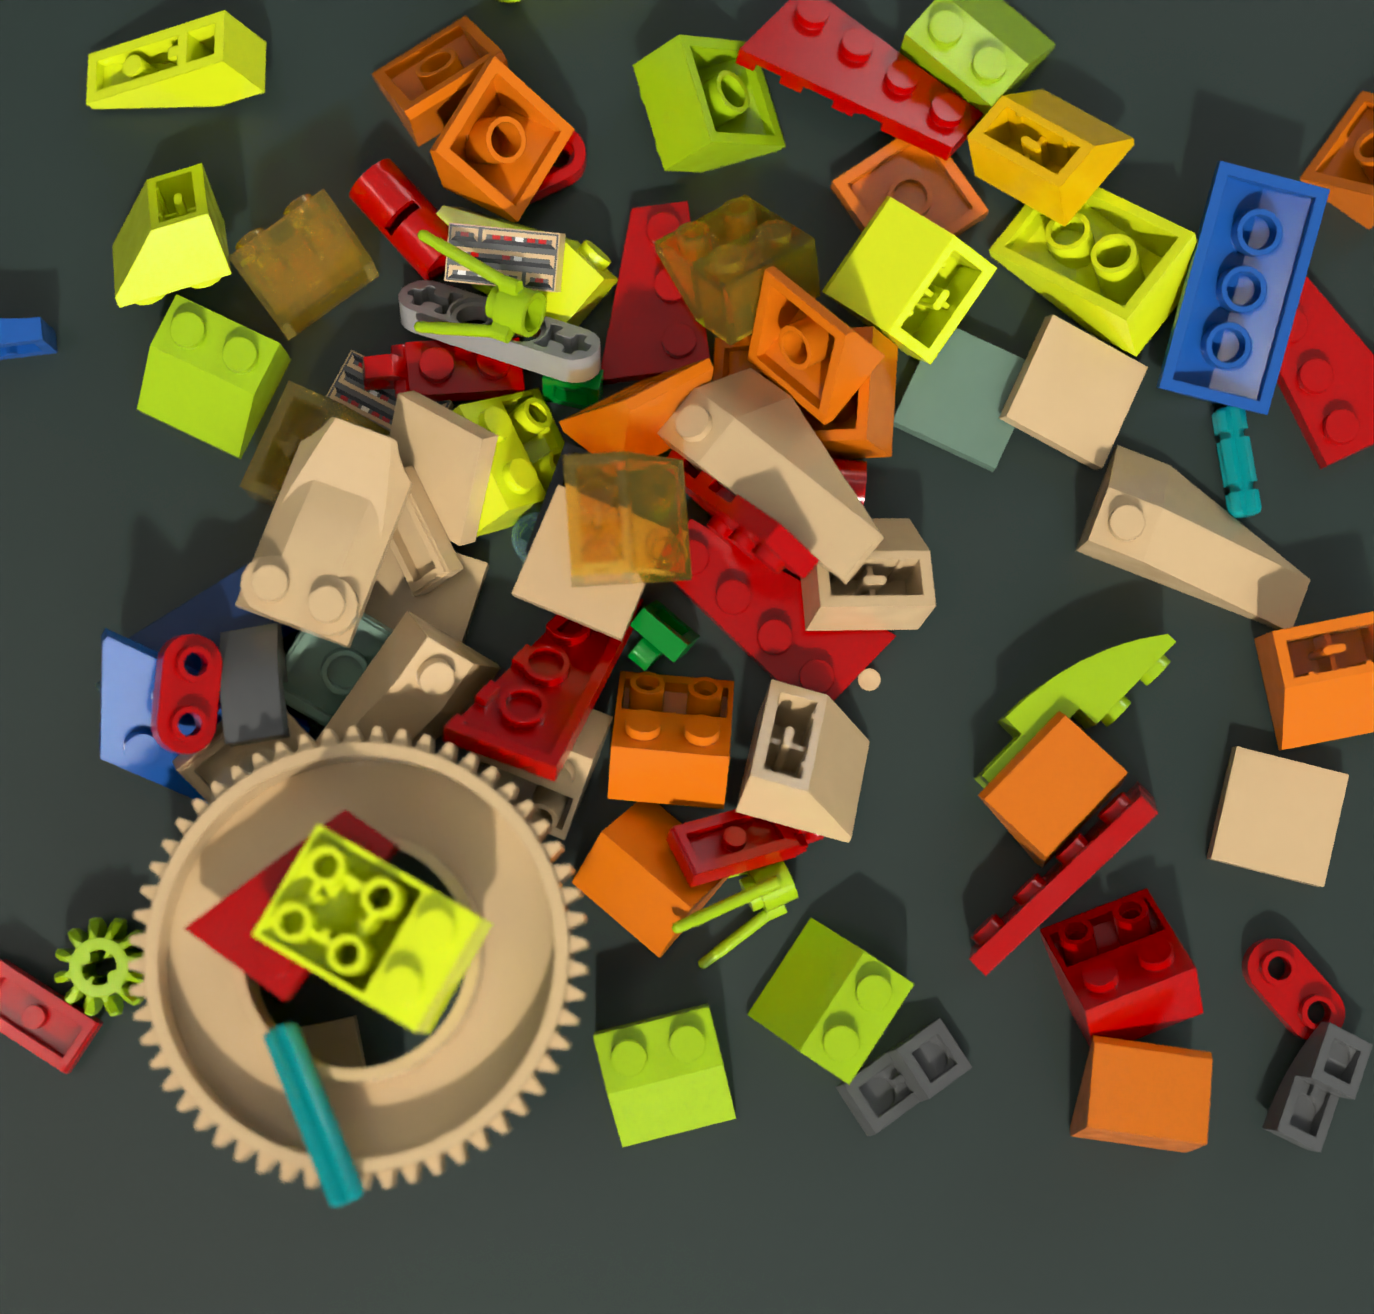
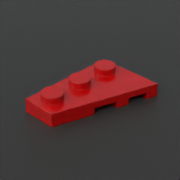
(649, 318)
(746, 525)
(231, 922)

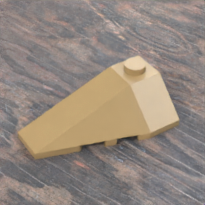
(768, 453)
(1177, 536)
(414, 684)

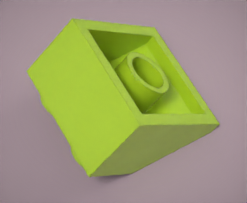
(976, 48)
(706, 105)
(210, 376)
(830, 1000)
(664, 1075)

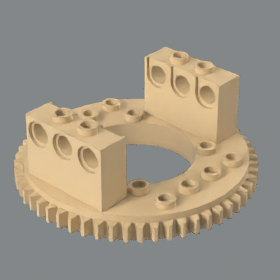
(511, 995)

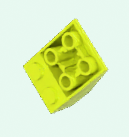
(372, 930)

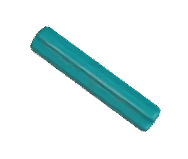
(313, 1114)

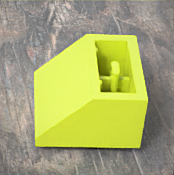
(170, 239)
(909, 280)
(523, 455)

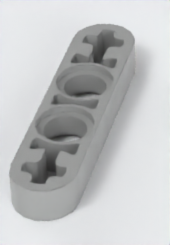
(557, 352)

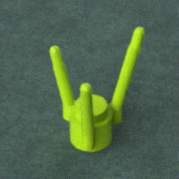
(508, 303)
(763, 888)

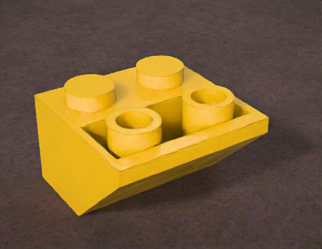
(1045, 152)

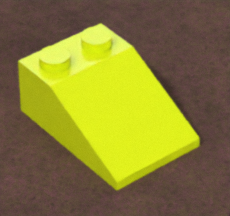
(1106, 269)

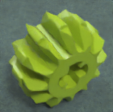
(83, 963)

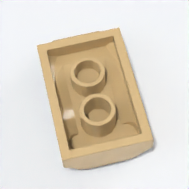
(328, 532)

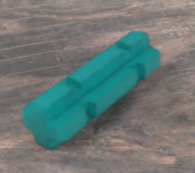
(1236, 462)

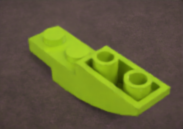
(1087, 691)

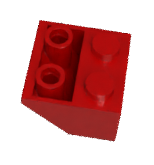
(1123, 969)

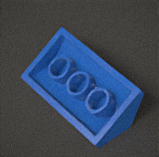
(1242, 287)

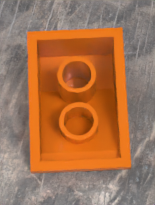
(867, 419)

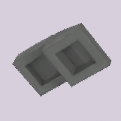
(253, 685)
(1322, 1071)
(904, 1077)

